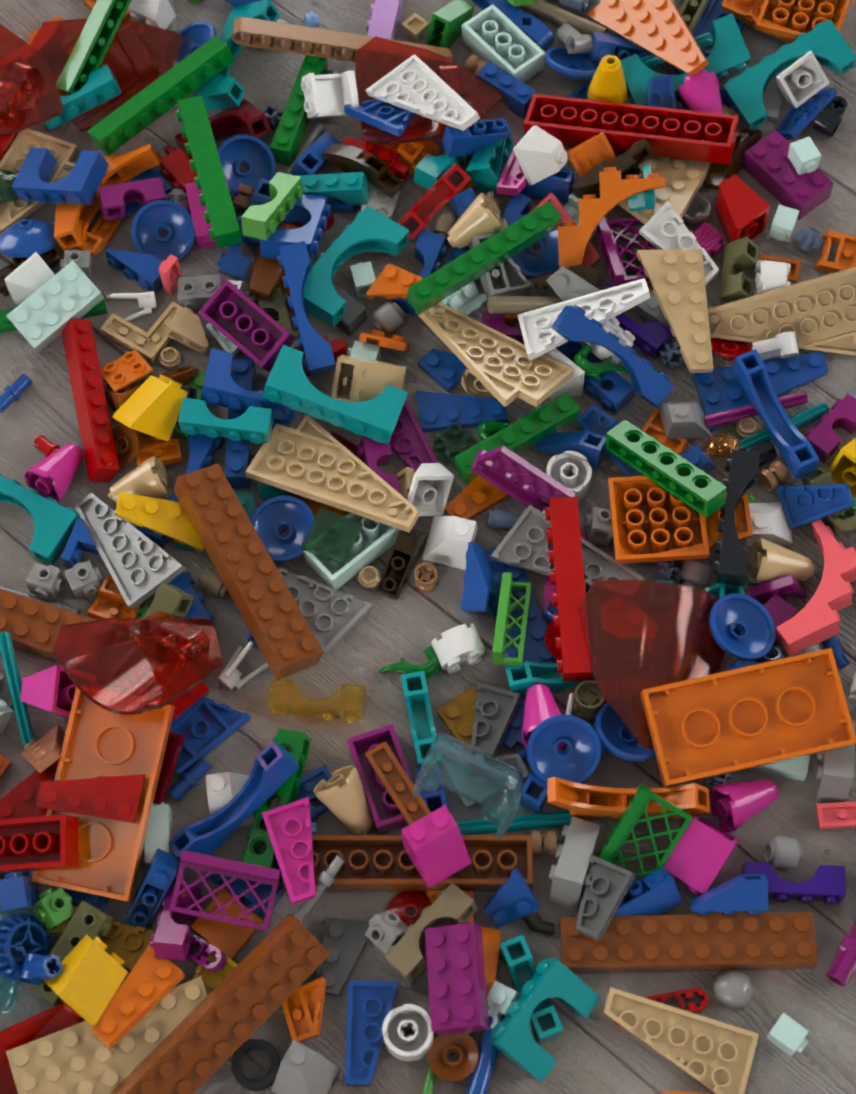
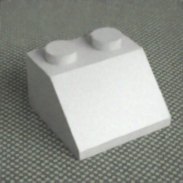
(152, 12)

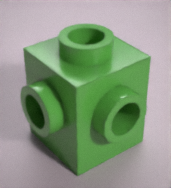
(54, 907)

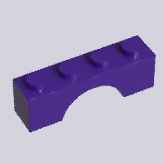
(648, 336)
(826, 884)

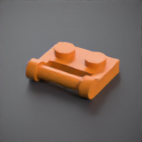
(845, 254)

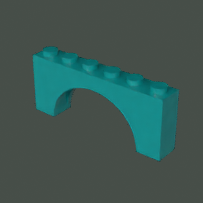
(727, 54)
(747, 90)
(226, 91)
(366, 233)
(370, 418)
(51, 521)

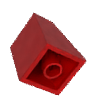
(740, 210)

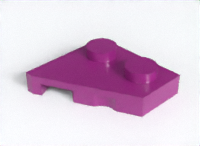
(782, 586)

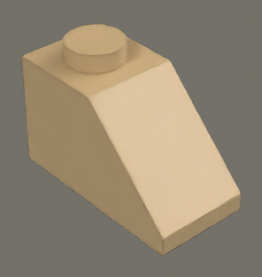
(188, 330)

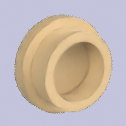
(170, 357)
(746, 427)
(369, 577)

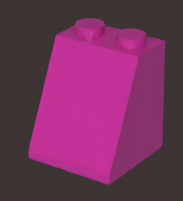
(198, 218)
(49, 690)
(435, 846)
(700, 854)

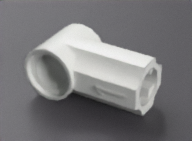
(781, 346)

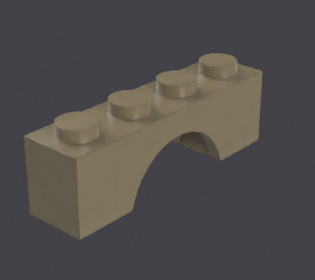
(450, 908)

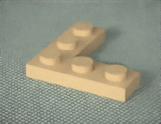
(148, 343)

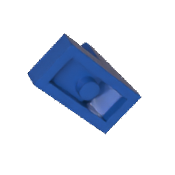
(78, 541)

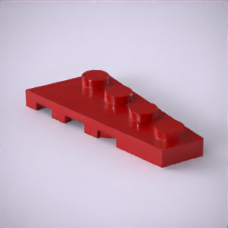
(99, 797)

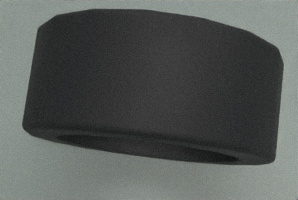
(255, 1044)

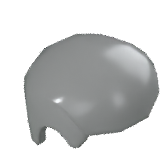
(733, 989)

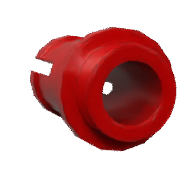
(45, 445)

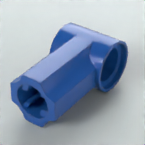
(39, 968)

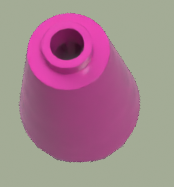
(701, 92)
(55, 473)
(538, 707)
(741, 801)

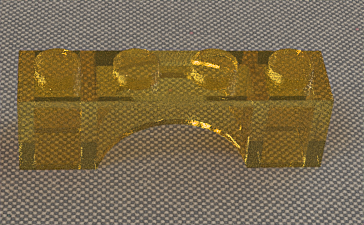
(344, 704)

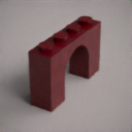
(240, 119)

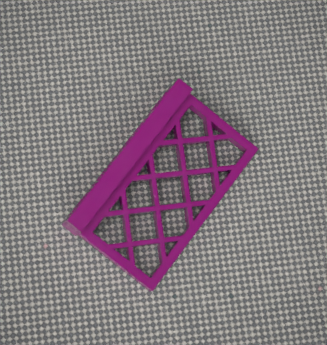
(607, 240)
(513, 480)
(228, 868)

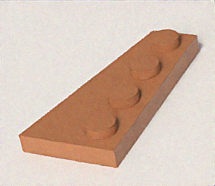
(44, 751)

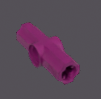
(845, 961)

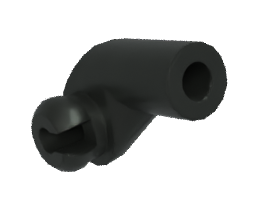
(535, 924)

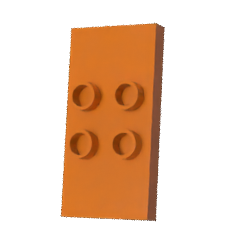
(748, 717)
(107, 746)

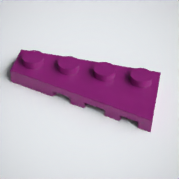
(409, 440)

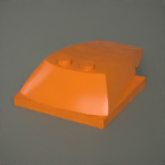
(787, 17)
(660, 527)

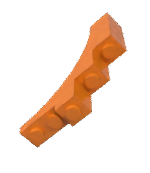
(613, 190)
(73, 219)
(595, 802)

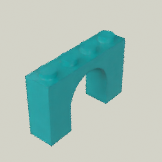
(513, 1033)

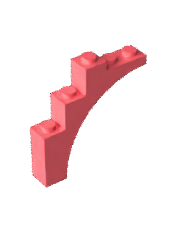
(820, 616)

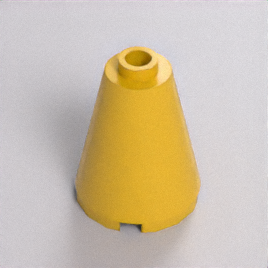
(608, 81)

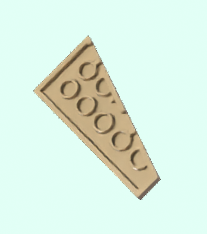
(681, 294)
(700, 1046)

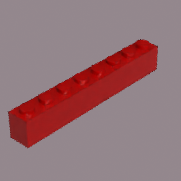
(90, 401)
(569, 587)

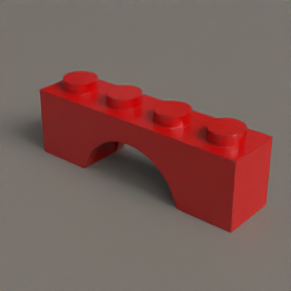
(434, 199)

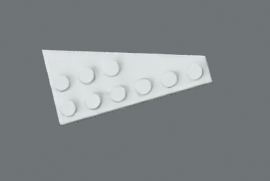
(423, 92)
(598, 305)

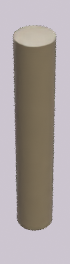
(560, 16)
(518, 304)

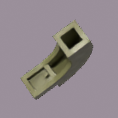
(839, 521)

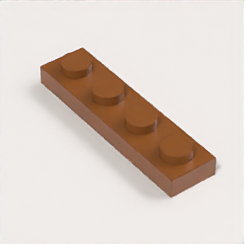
(396, 783)

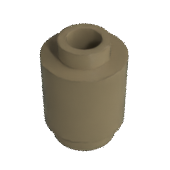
(444, 223)
(212, 583)

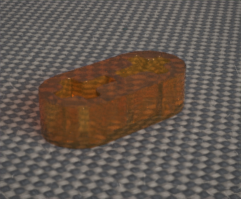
(721, 445)

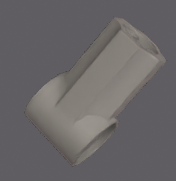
(574, 41)

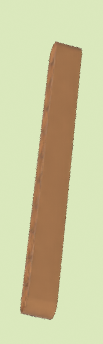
(307, 39)

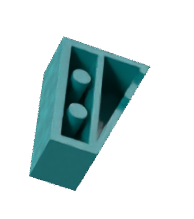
(489, 165)

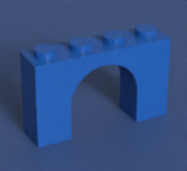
(76, 188)
(311, 212)
(224, 392)

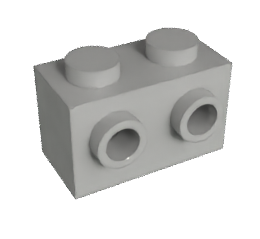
(197, 290)

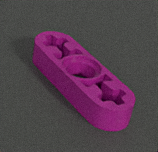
(206, 948)

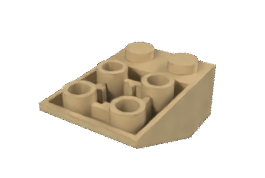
(364, 379)

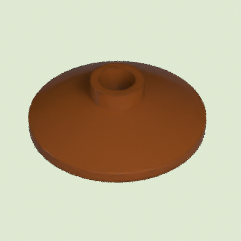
(126, 444)
(444, 1047)

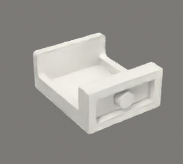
(329, 93)

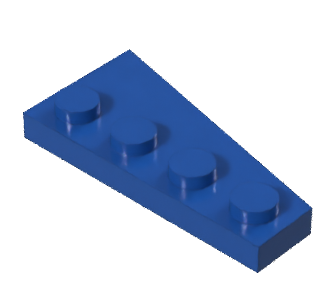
(441, 410)
(600, 423)

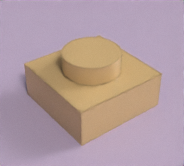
(415, 26)

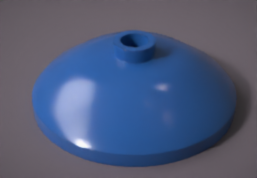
(194, 36)
(571, 66)
(252, 154)
(159, 216)
(27, 238)
(539, 261)
(282, 515)
(748, 620)
(612, 735)
(570, 763)

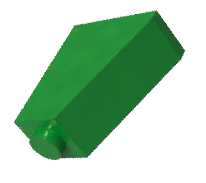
(447, 23)

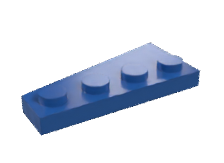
(366, 1011)

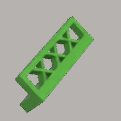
(503, 618)

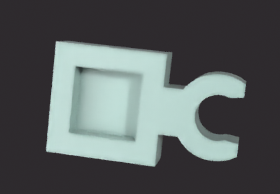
(499, 1000)

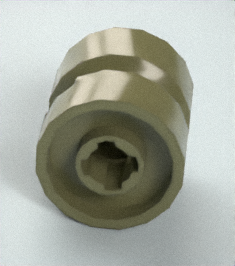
(587, 701)

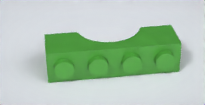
(263, 219)

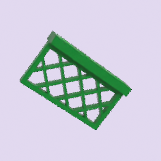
(627, 823)

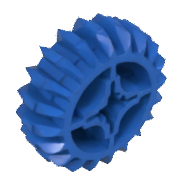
(25, 931)

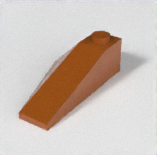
(266, 272)
(118, 398)

